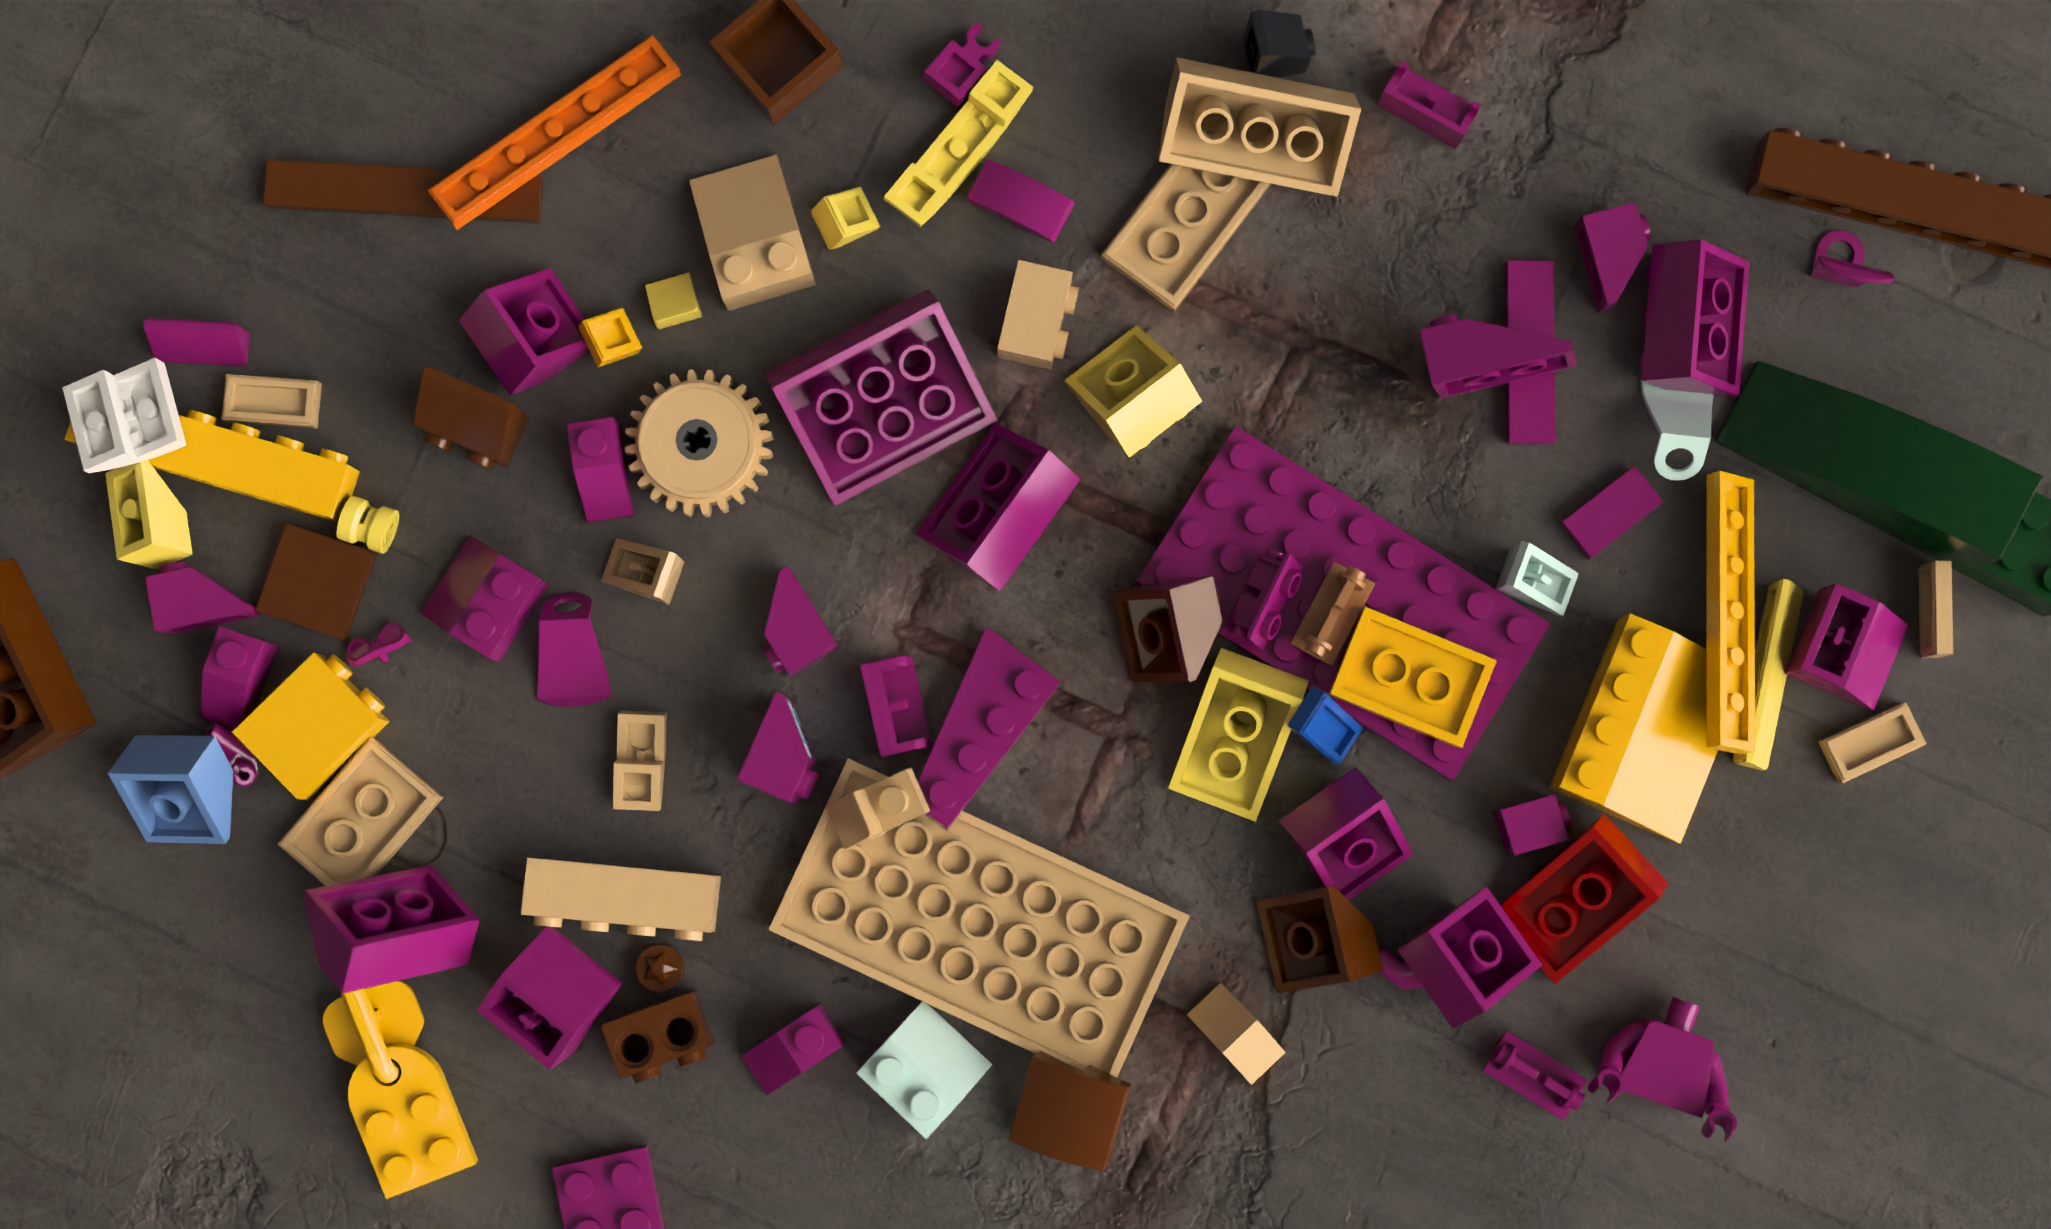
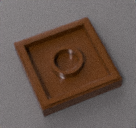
(316, 582)

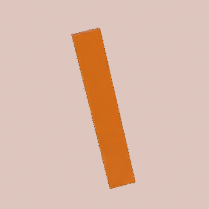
(554, 132)

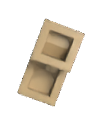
(639, 760)

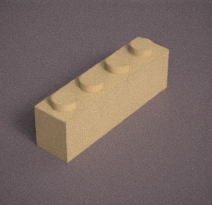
(620, 895)

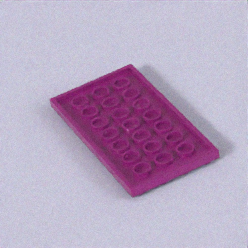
(1266, 501)

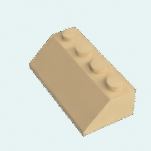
(1258, 127)

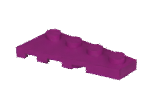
(985, 720)

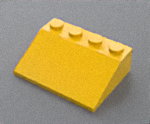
(1642, 731)

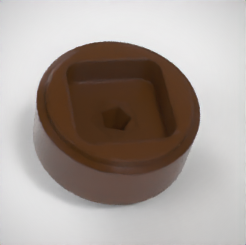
(660, 968)

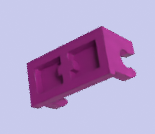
(1428, 106)
(896, 706)

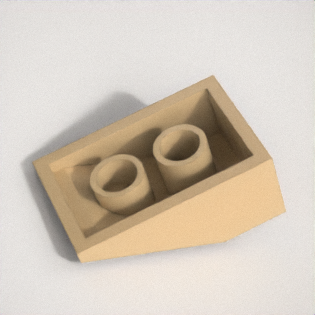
(751, 233)

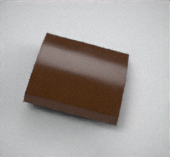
(1069, 1112)

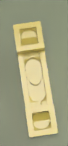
(960, 145)

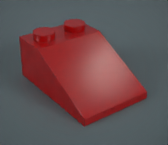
(1583, 897)

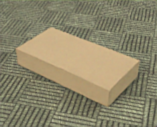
(271, 401)
(1935, 609)
(1872, 742)

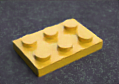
(1412, 677)

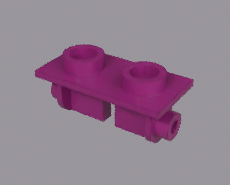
(1277, 580)
(1536, 1076)

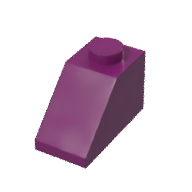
(1611, 250)
(601, 469)
(192, 600)
(795, 628)
(234, 677)
(793, 1049)

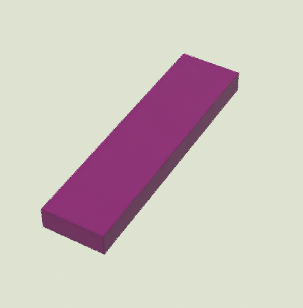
(1530, 309)

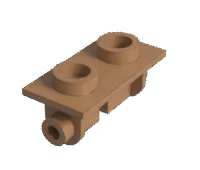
(1333, 613)

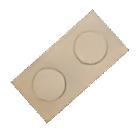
(1036, 315)

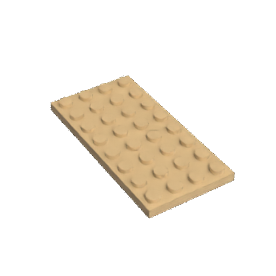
(985, 930)

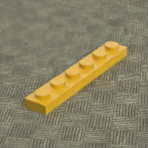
(1730, 613)

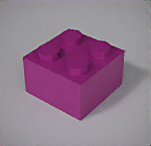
(1470, 958)

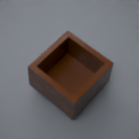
(776, 55)

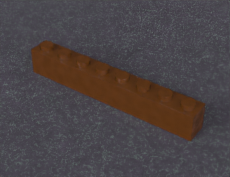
(1902, 196)

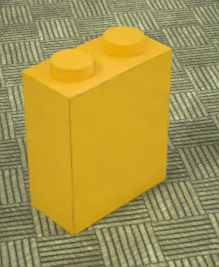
(312, 725)

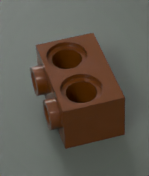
(655, 1025)

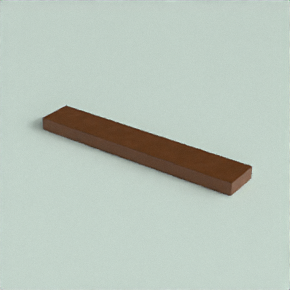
(381, 191)

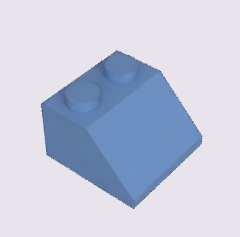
(176, 788)

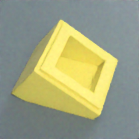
(844, 217)
(673, 301)

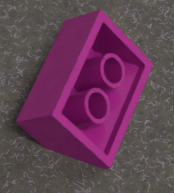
(1695, 318)
(998, 506)
(389, 928)

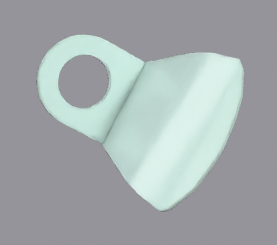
(1682, 423)

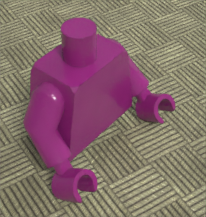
(1668, 1067)

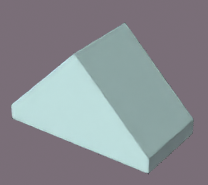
(1537, 579)

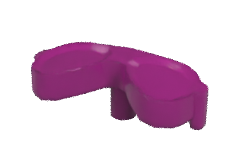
(390, 639)

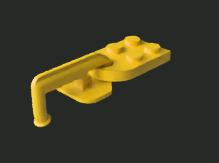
(406, 1124)

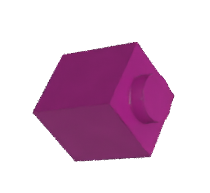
(1532, 824)

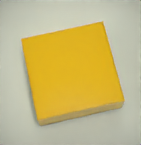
(610, 337)

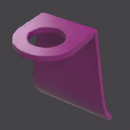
(1844, 272)
(569, 655)

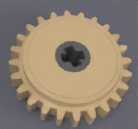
(686, 413)

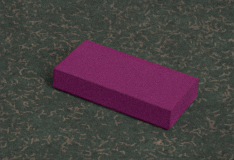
(1611, 512)

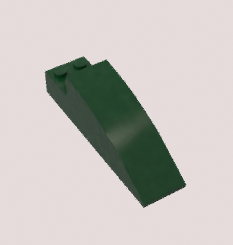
(1900, 478)

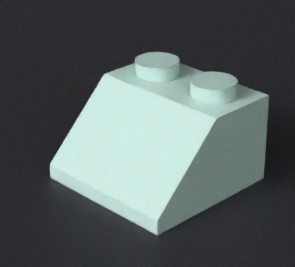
(924, 1069)

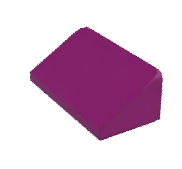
(197, 341)

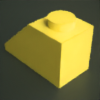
(146, 517)

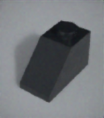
(1277, 44)

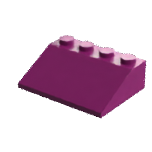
(881, 396)

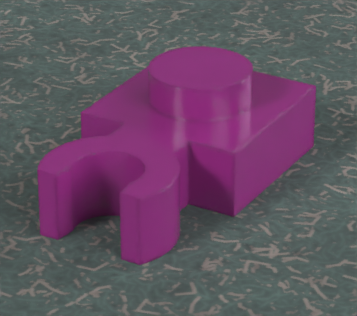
(958, 68)

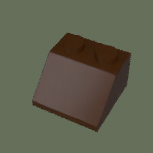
(468, 418)

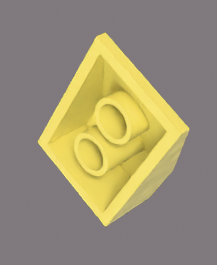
(1238, 734)

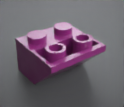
(1847, 645)
(549, 998)

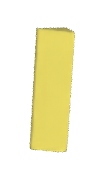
(1771, 661)

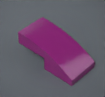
(1020, 200)

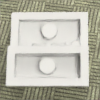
(124, 416)

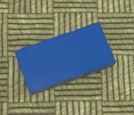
(1325, 726)

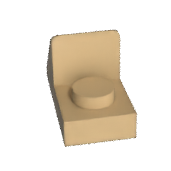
(878, 808)

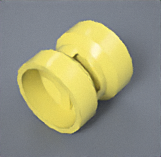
(367, 524)

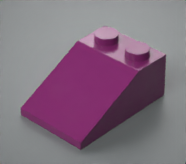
(1482, 355)

